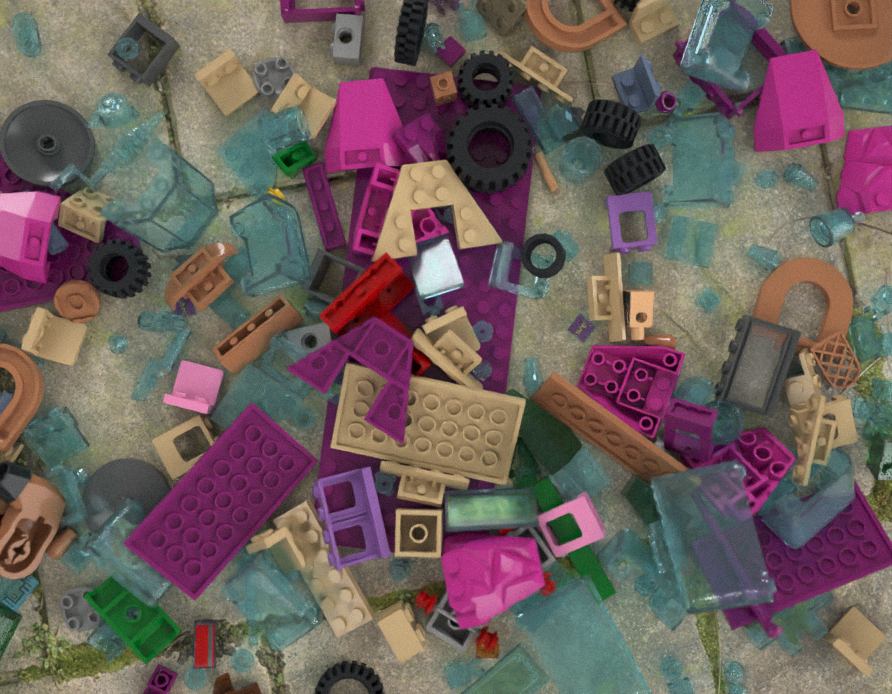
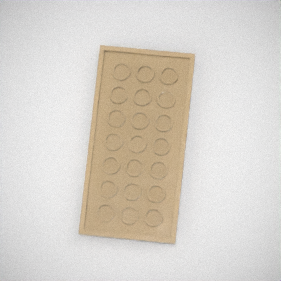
(445, 430)

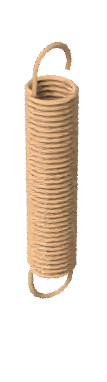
(546, 172)

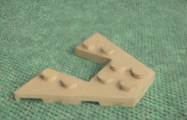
(426, 187)

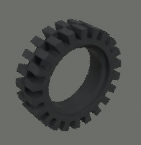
(410, 31)
(350, 671)

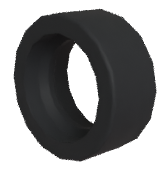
(535, 241)

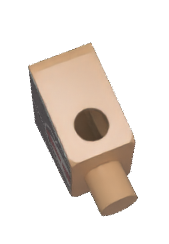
(638, 302)

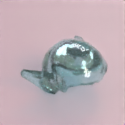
(113, 112)

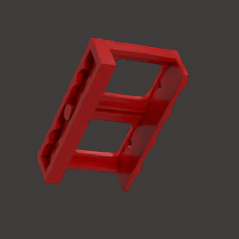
(368, 296)

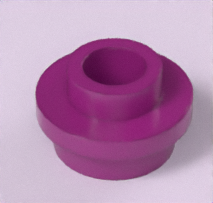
(670, 102)

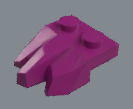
(421, 141)

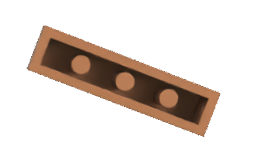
(255, 334)

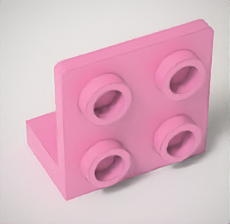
(196, 387)

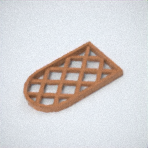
(838, 333)

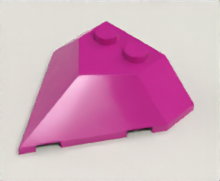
(374, 209)

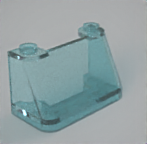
(722, 41)
(273, 245)
(799, 522)
(109, 553)
(271, 601)

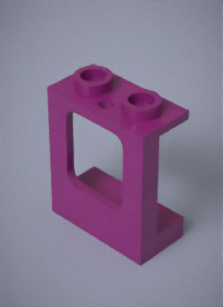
(690, 419)

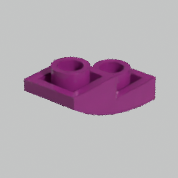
(161, 681)

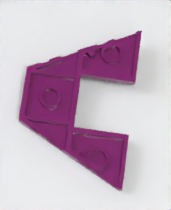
(382, 351)

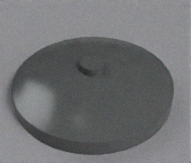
(43, 140)
(117, 482)

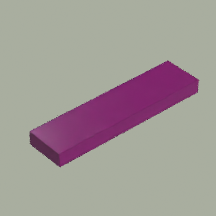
(324, 207)

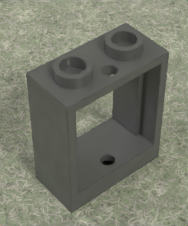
(135, 31)
(319, 268)

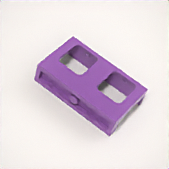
(364, 513)

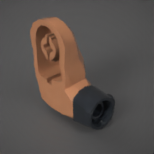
(29, 520)

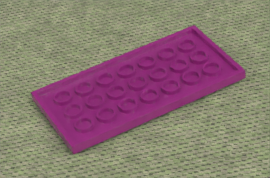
(221, 501)
(837, 555)

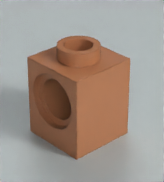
(443, 88)

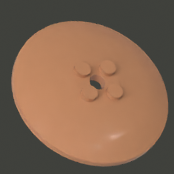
(845, 38)

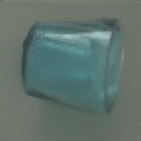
(833, 226)

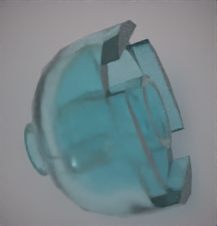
(728, 424)

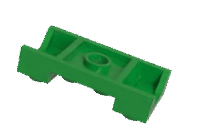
(144, 635)

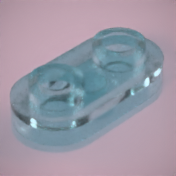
(27, 36)

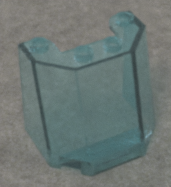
(172, 208)

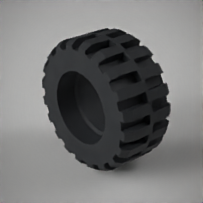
(495, 121)

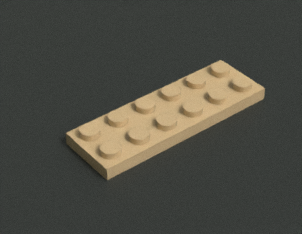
(333, 589)

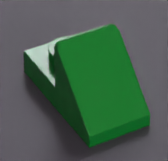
(295, 158)

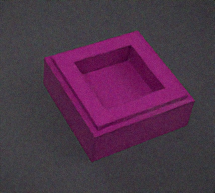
(452, 52)

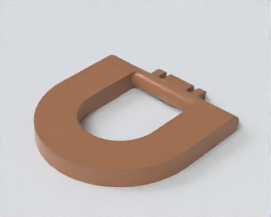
(573, 38)
(827, 279)
(27, 394)

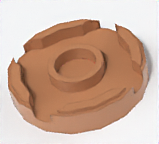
(77, 301)

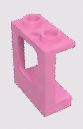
(586, 517)

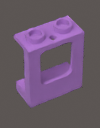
(627, 203)

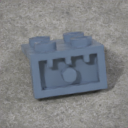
(637, 86)

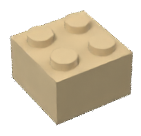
(419, 532)
(402, 631)

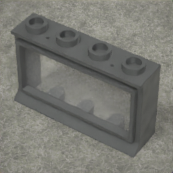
(757, 365)

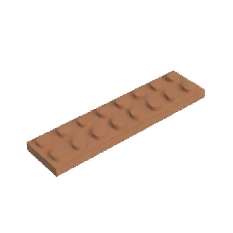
(604, 430)

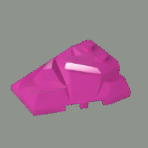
(867, 171)
(763, 458)
(489, 574)

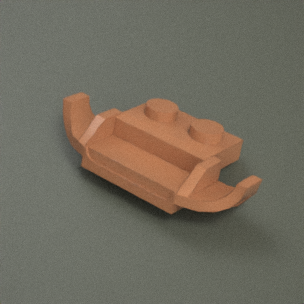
(201, 277)

